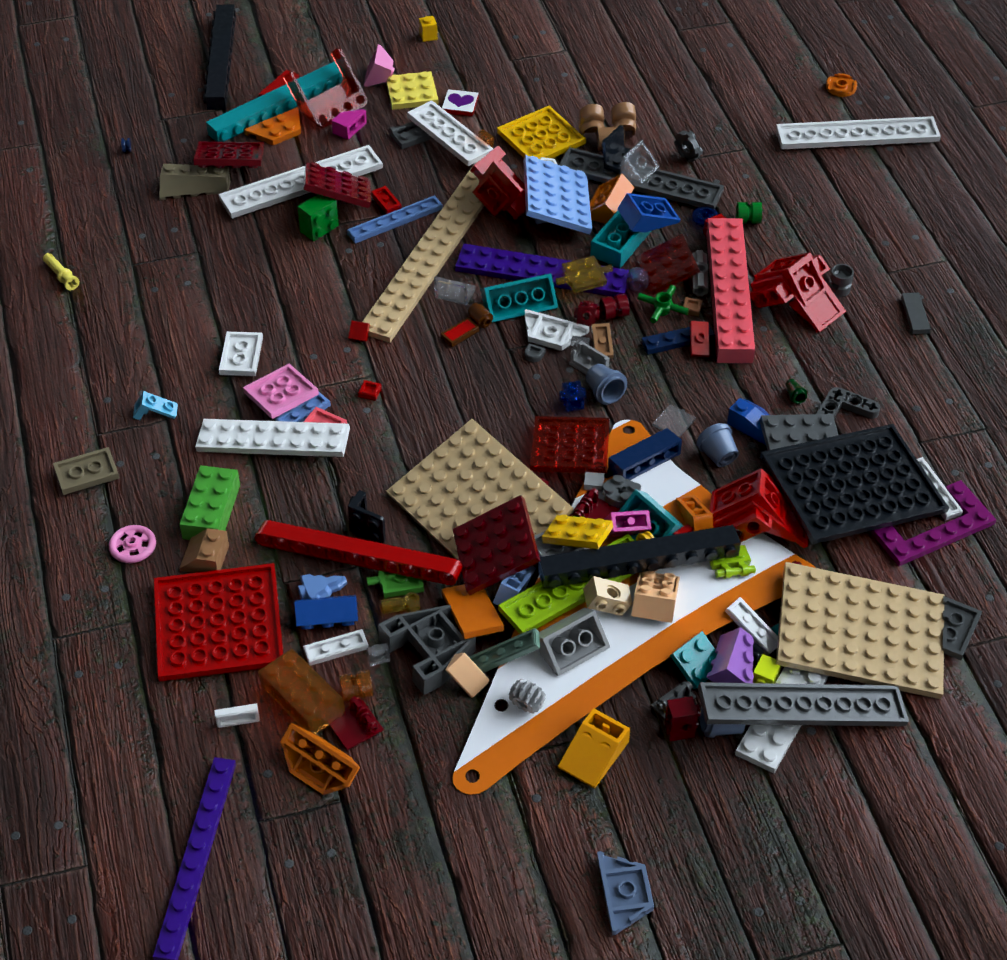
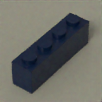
(645, 455)

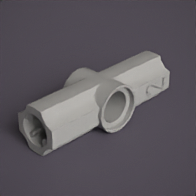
(700, 280)

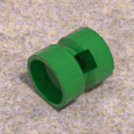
(749, 212)

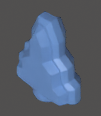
(320, 586)

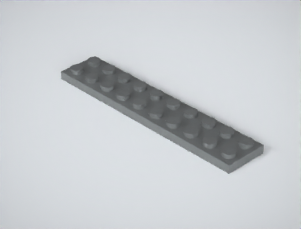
(659, 184)
(802, 704)

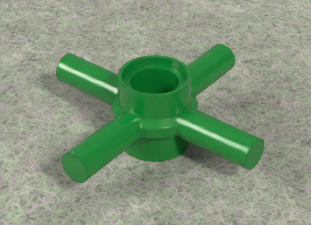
(663, 303)

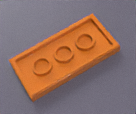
(473, 612)

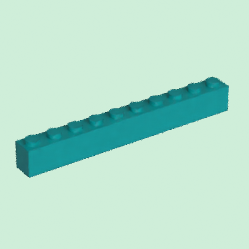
(272, 104)

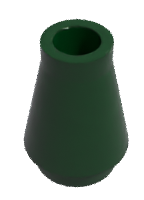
(796, 392)

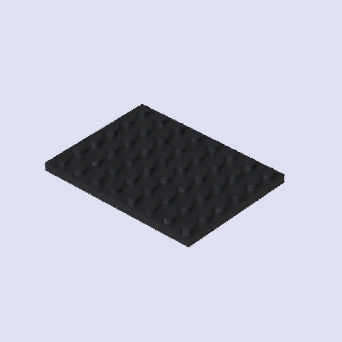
(853, 483)

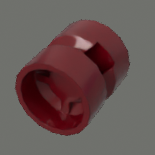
(614, 306)

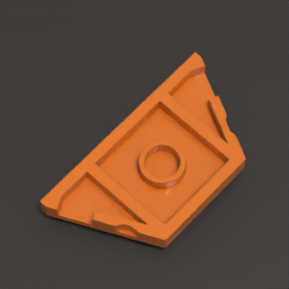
(277, 128)

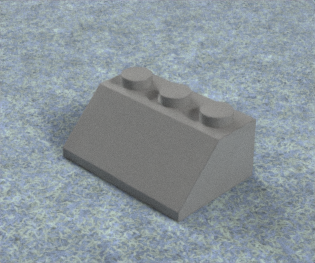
(572, 641)

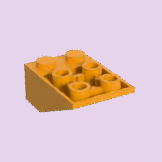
(595, 748)

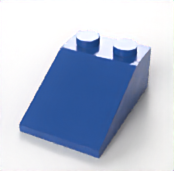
(647, 212)

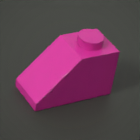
(349, 123)
(629, 523)

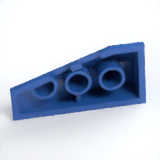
(745, 417)

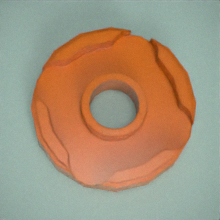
(841, 85)

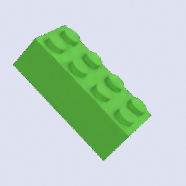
(210, 500)

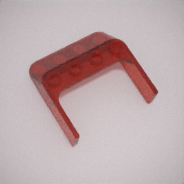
(329, 104)

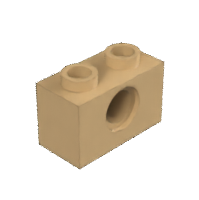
(607, 596)

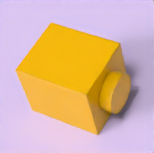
(428, 28)

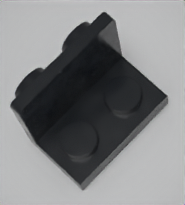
(614, 150)

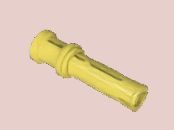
(63, 274)

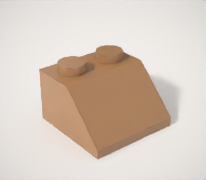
(205, 551)

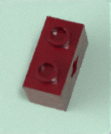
(681, 718)

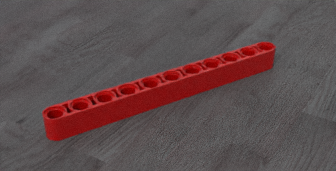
(359, 552)

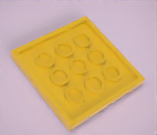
(541, 134)

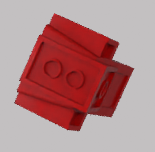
(498, 185)
(802, 280)
(755, 507)

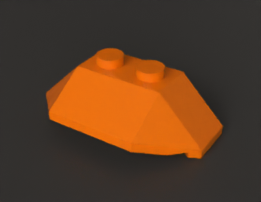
(317, 761)

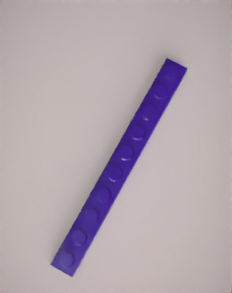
(194, 860)

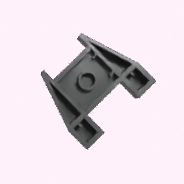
(432, 637)

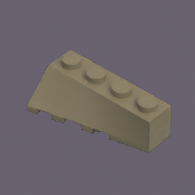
(193, 180)

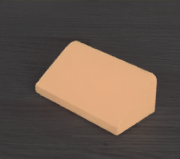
(467, 674)

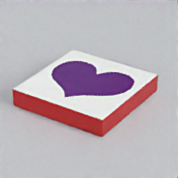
(460, 102)

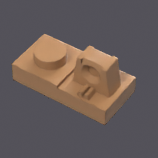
(602, 339)

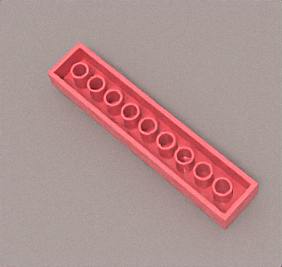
(730, 291)

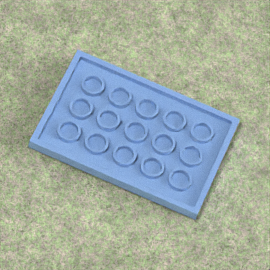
(557, 194)

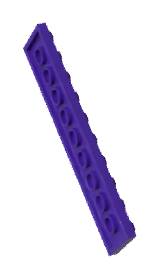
(520, 266)

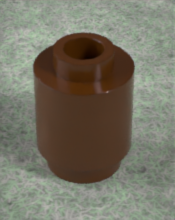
(480, 315)

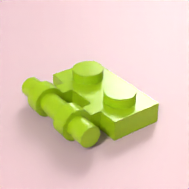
(739, 562)

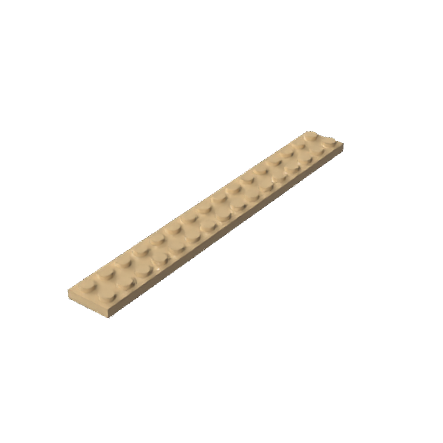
(425, 261)

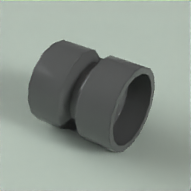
(841, 279)

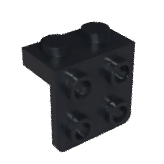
(363, 521)

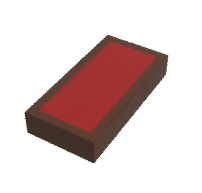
(459, 332)

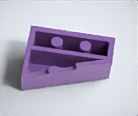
(733, 658)

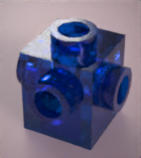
(572, 396)

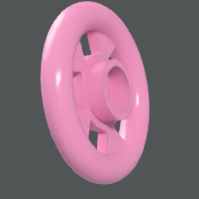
(130, 530)

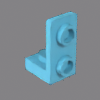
(154, 403)

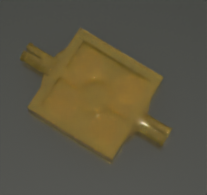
(584, 274)

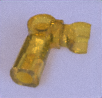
(410, 603)

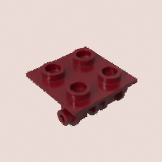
(593, 507)
(356, 724)

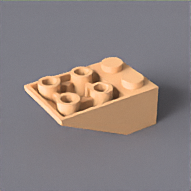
(655, 596)

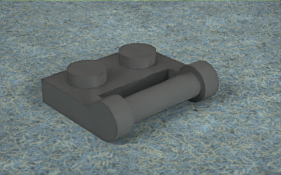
(410, 137)

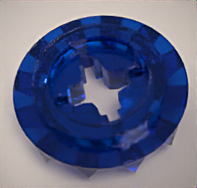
(701, 212)

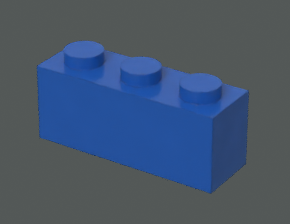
(326, 611)

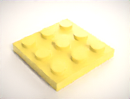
(411, 90)

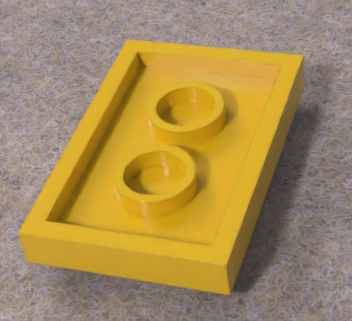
(577, 531)

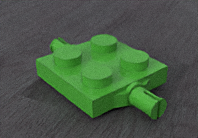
(395, 584)

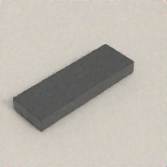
(915, 313)

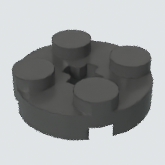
(687, 145)
(618, 484)

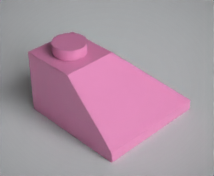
(379, 67)

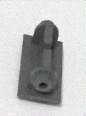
(680, 691)

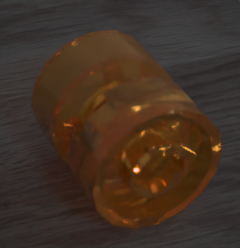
(361, 679)

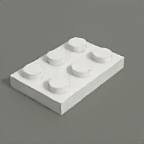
(241, 353)

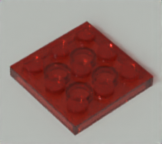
(668, 263)

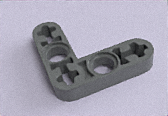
(843, 401)

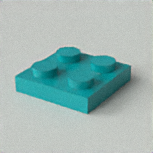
(695, 659)

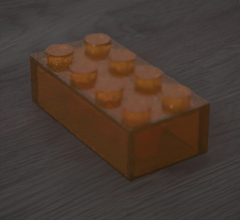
(302, 692)

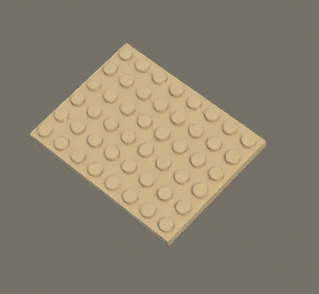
(468, 479)
(861, 630)

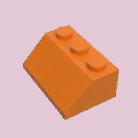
(608, 198)

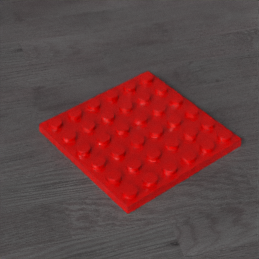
(217, 622)

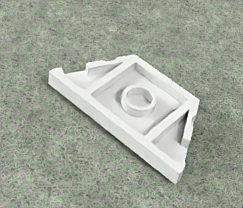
(552, 330)

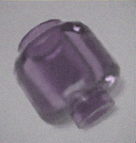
(637, 280)

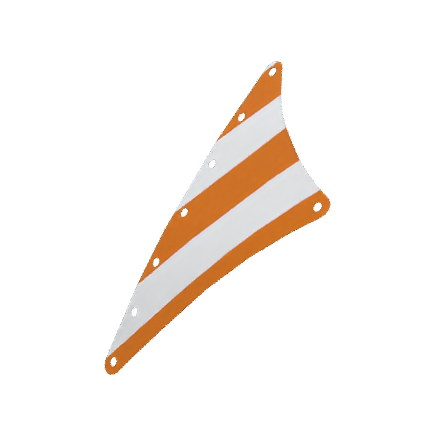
(636, 644)

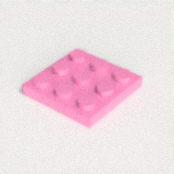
(280, 391)

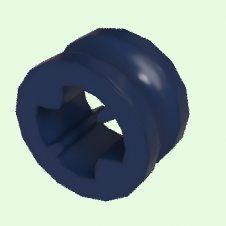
(126, 145)

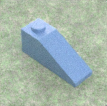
(514, 585)

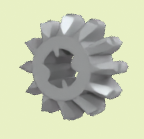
(527, 696)

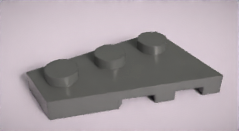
(959, 627)

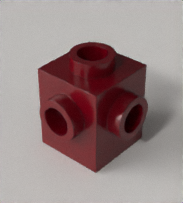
(587, 307)

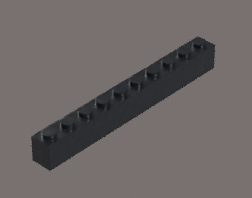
(220, 57)
(639, 556)

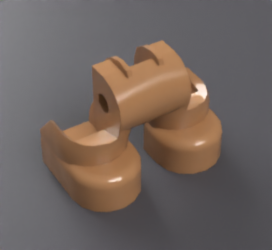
(592, 120)

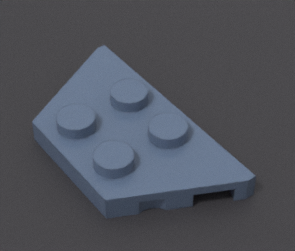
(625, 891)

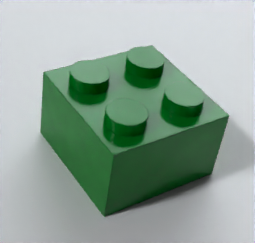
(318, 216)

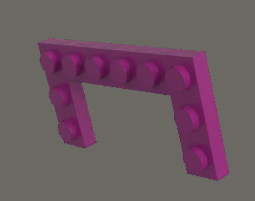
(975, 519)

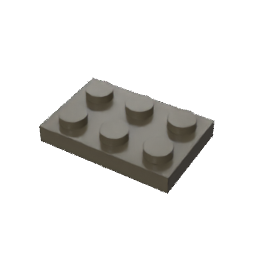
(86, 470)

